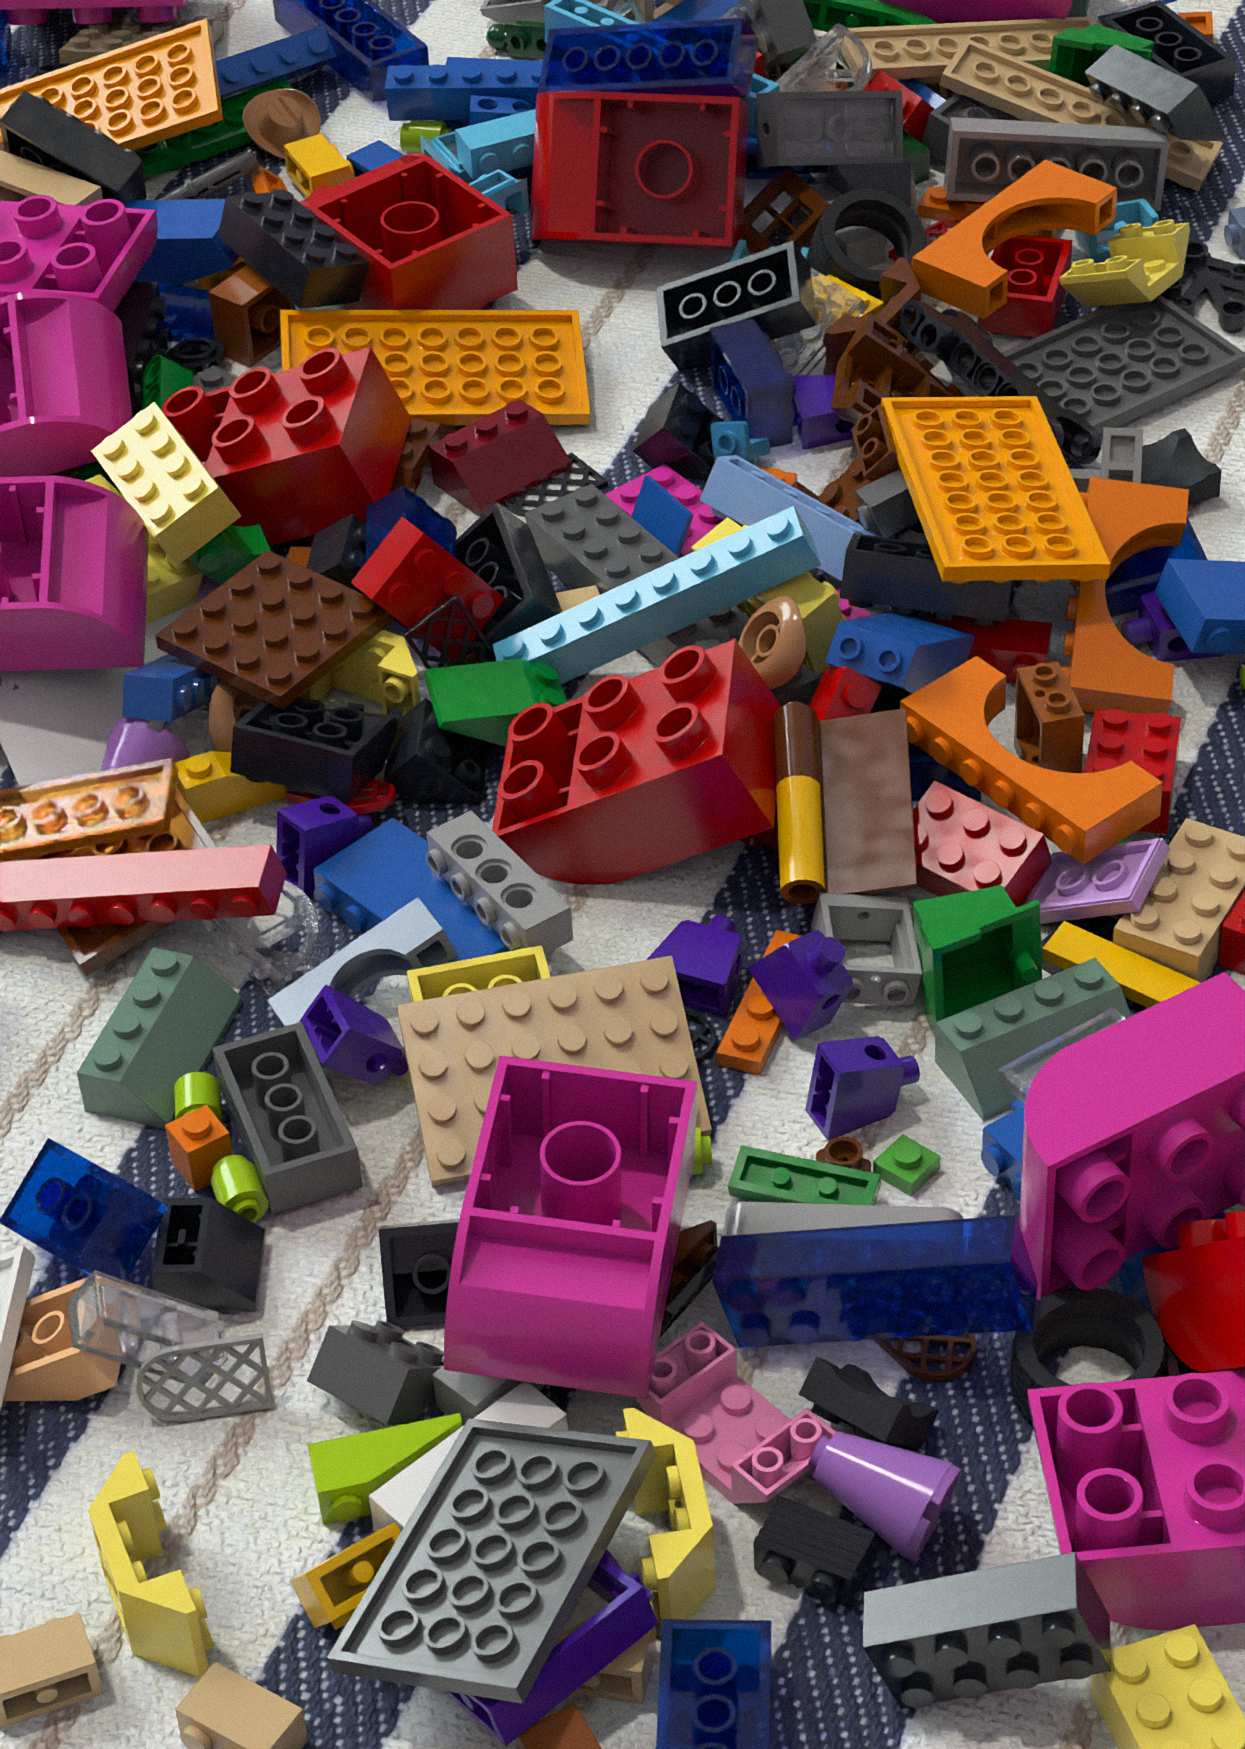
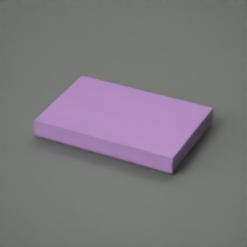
(1103, 886)

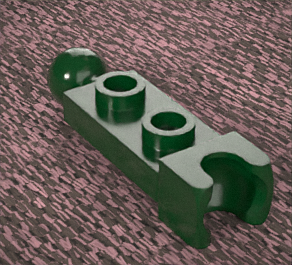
(522, 37)

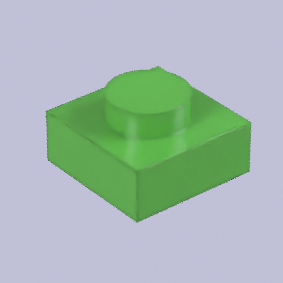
(907, 1165)

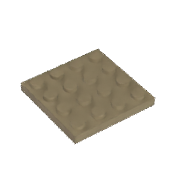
(120, 32)

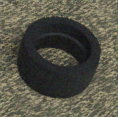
(868, 209)
(1084, 1319)

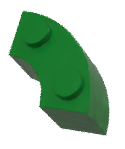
(230, 552)

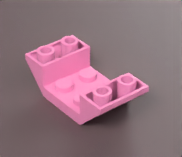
(739, 1436)

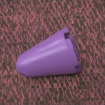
(134, 744)
(886, 1487)

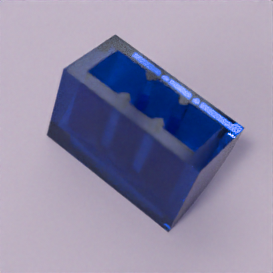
(187, 312)

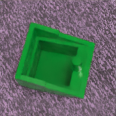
(1078, 50)
(975, 949)

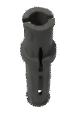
(215, 178)

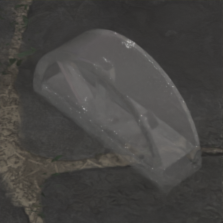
(814, 66)
(251, 954)

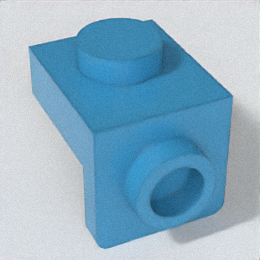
(733, 439)

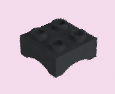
(1179, 464)
(856, 1400)

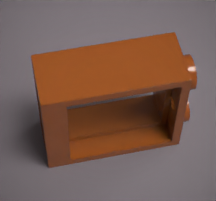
(1048, 719)

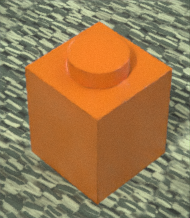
(197, 1145)

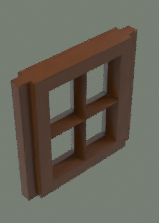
(802, 196)

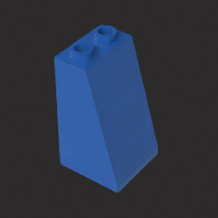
(185, 241)
(898, 651)

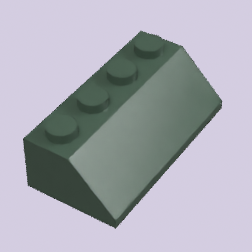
(1001, 1030)
(156, 1036)

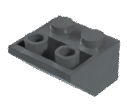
(377, 1370)

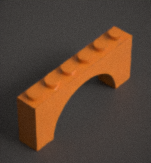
(1044, 198)
(1102, 663)
(1073, 810)

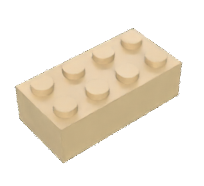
(1188, 901)

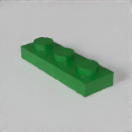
(791, 1179)

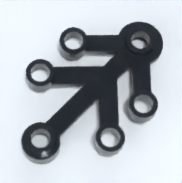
(1199, 262)

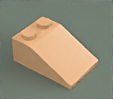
(44, 1360)

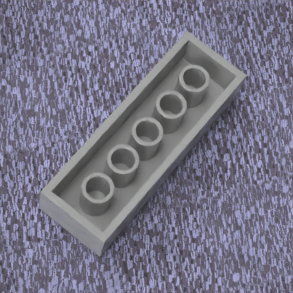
(994, 153)

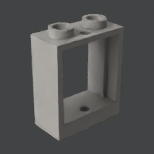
(886, 921)

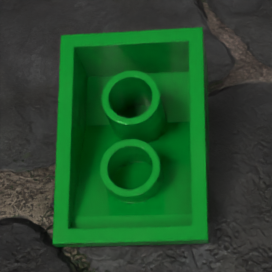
(487, 696)

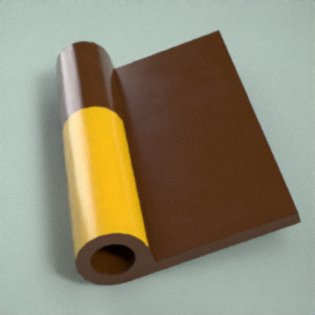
(843, 804)

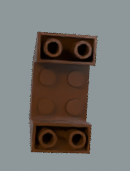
(897, 287)
(875, 459)

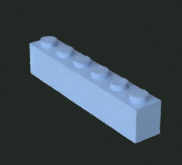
(751, 495)

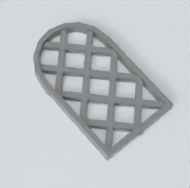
(201, 1411)

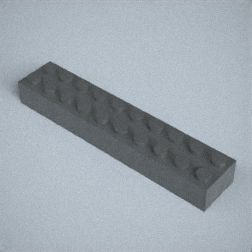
(598, 544)

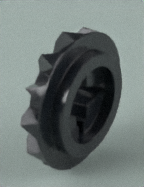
(197, 353)

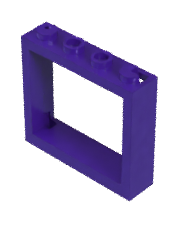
(577, 1656)

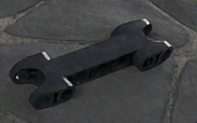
(971, 355)

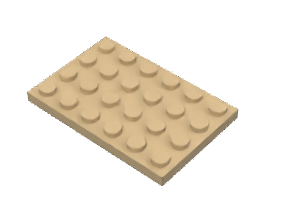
(595, 1018)

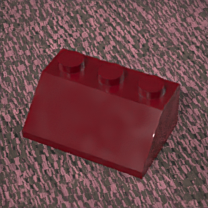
(497, 457)

